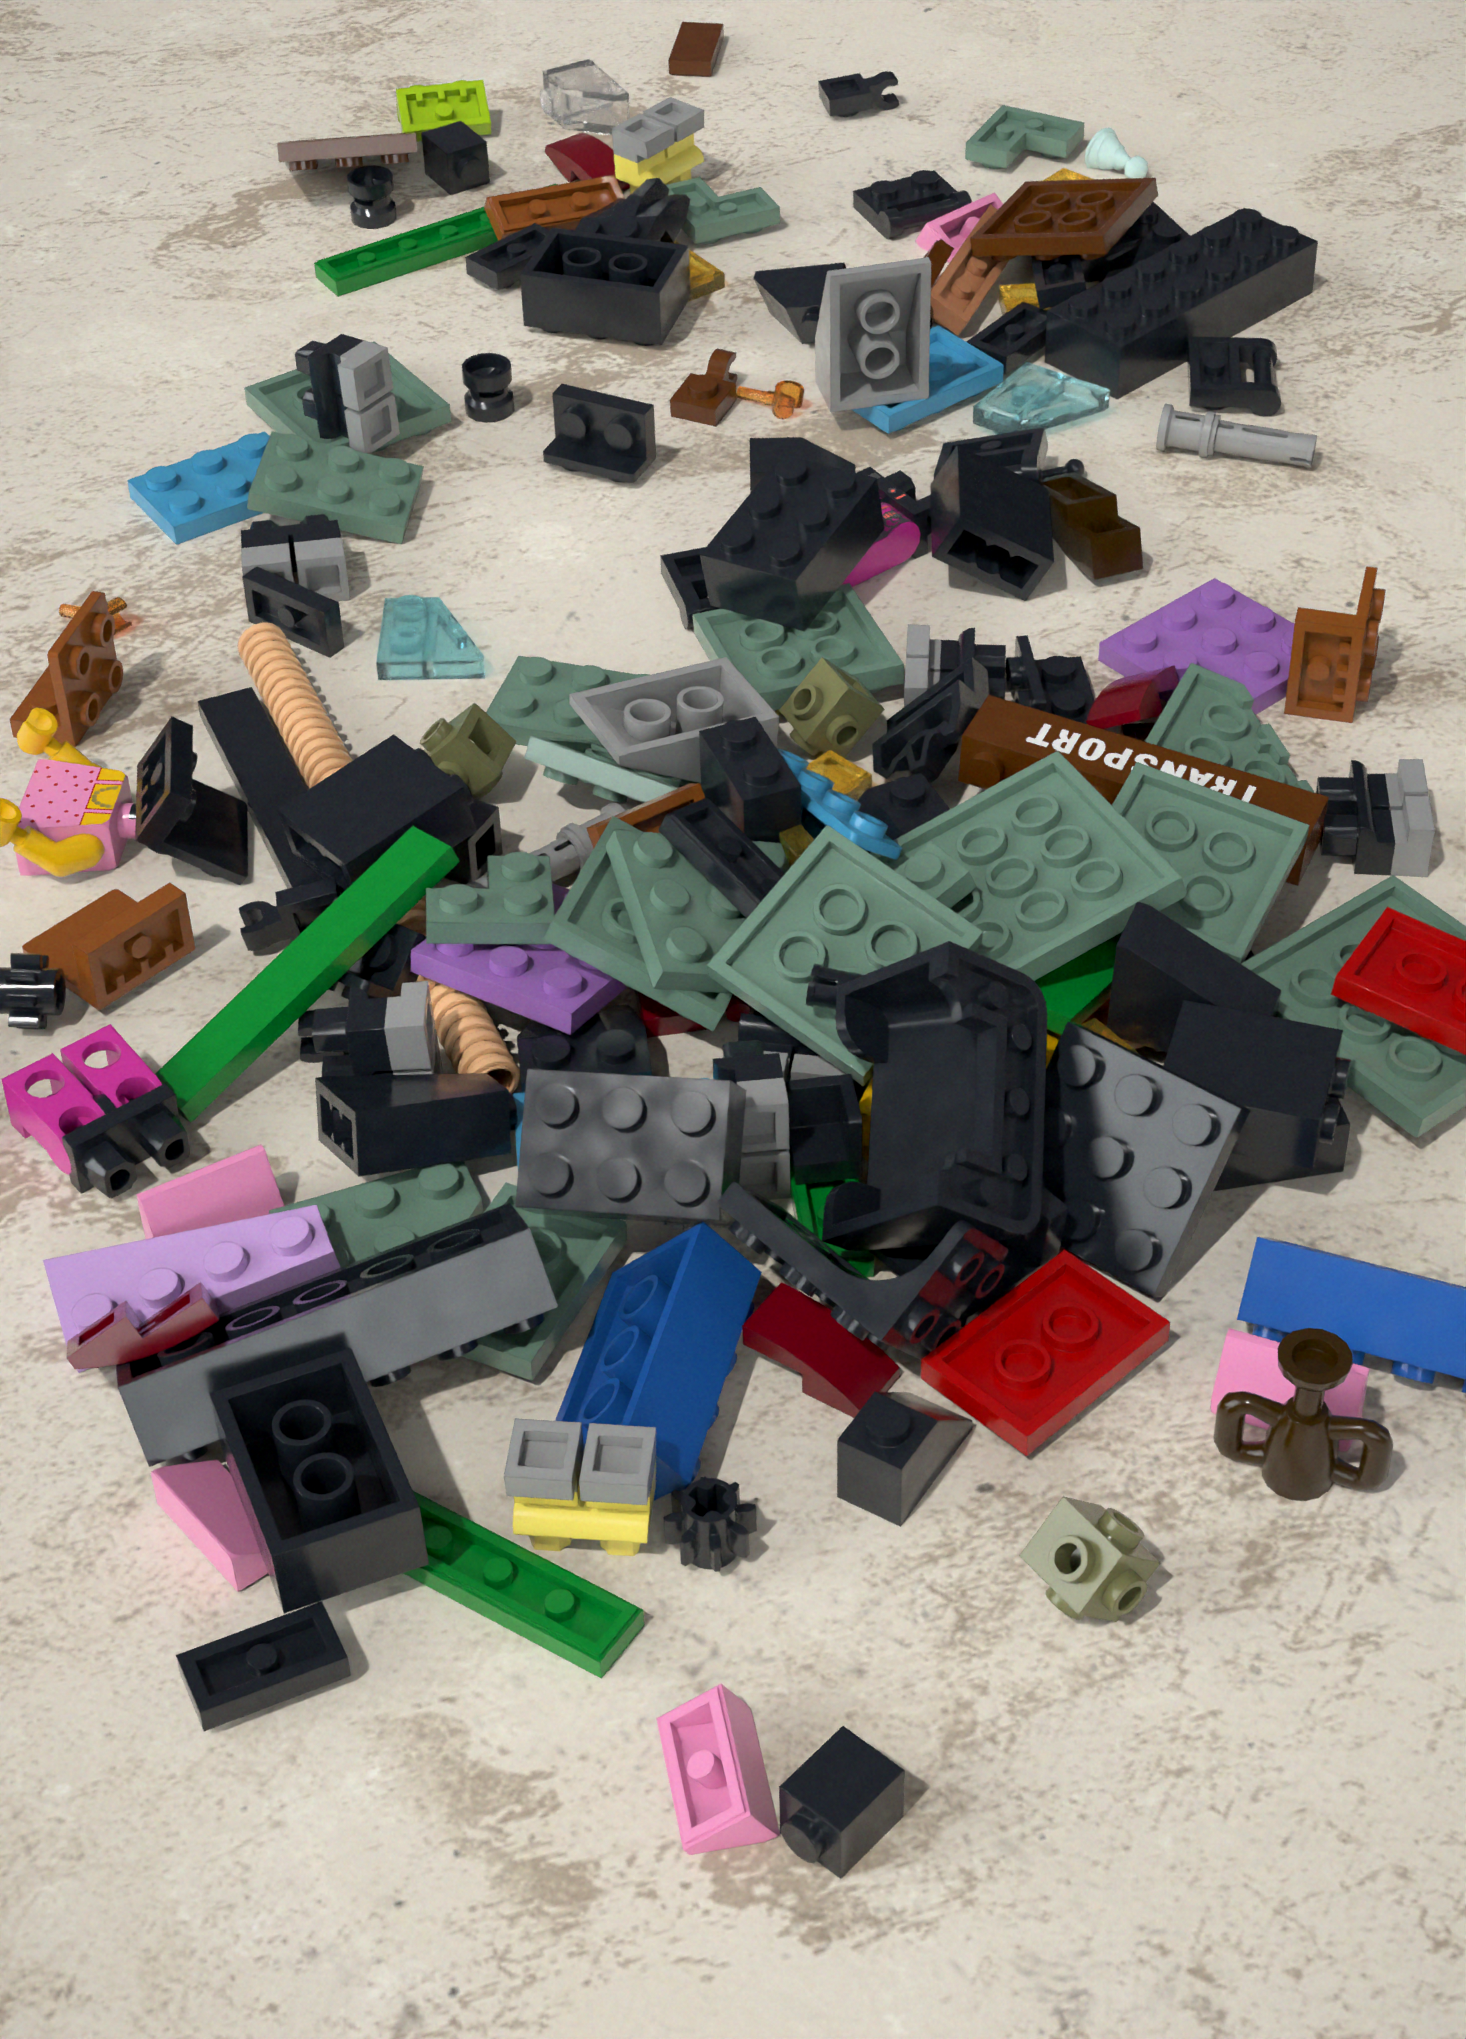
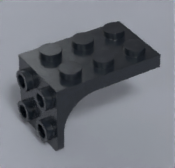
(902, 1312)

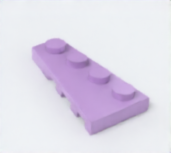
(231, 1260)

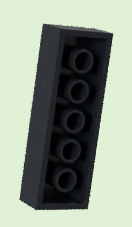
(1199, 287)

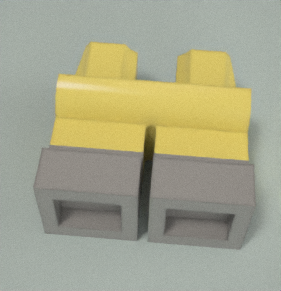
(658, 144)
(581, 1492)

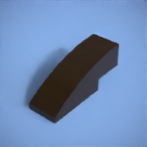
(1089, 527)

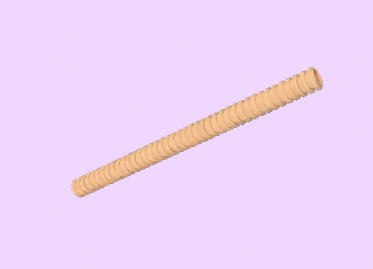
(318, 751)

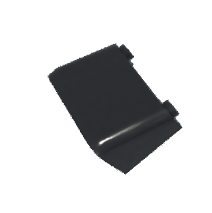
(951, 1101)

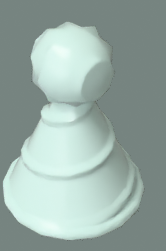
(1107, 153)

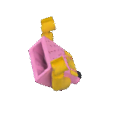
(71, 811)

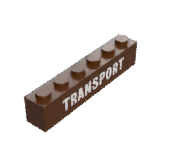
(1013, 736)

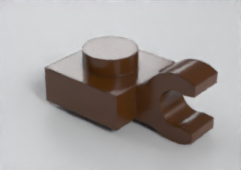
(708, 395)

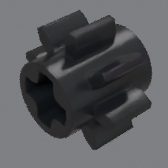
(31, 991)
(710, 1523)

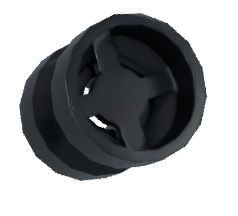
(372, 200)
(488, 390)

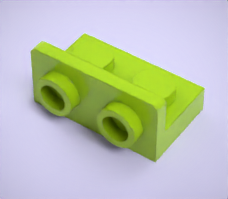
(438, 105)

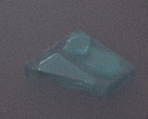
(1038, 399)
(425, 642)

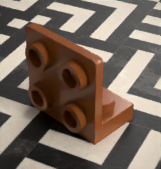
(1335, 657)
(79, 673)
(117, 943)

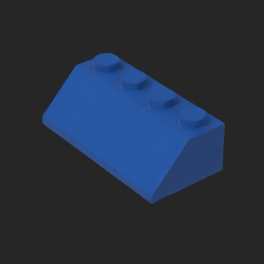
(1365, 1304)
(665, 1348)

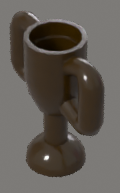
(1302, 1434)

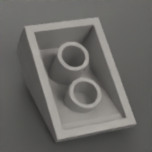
(874, 335)
(658, 717)

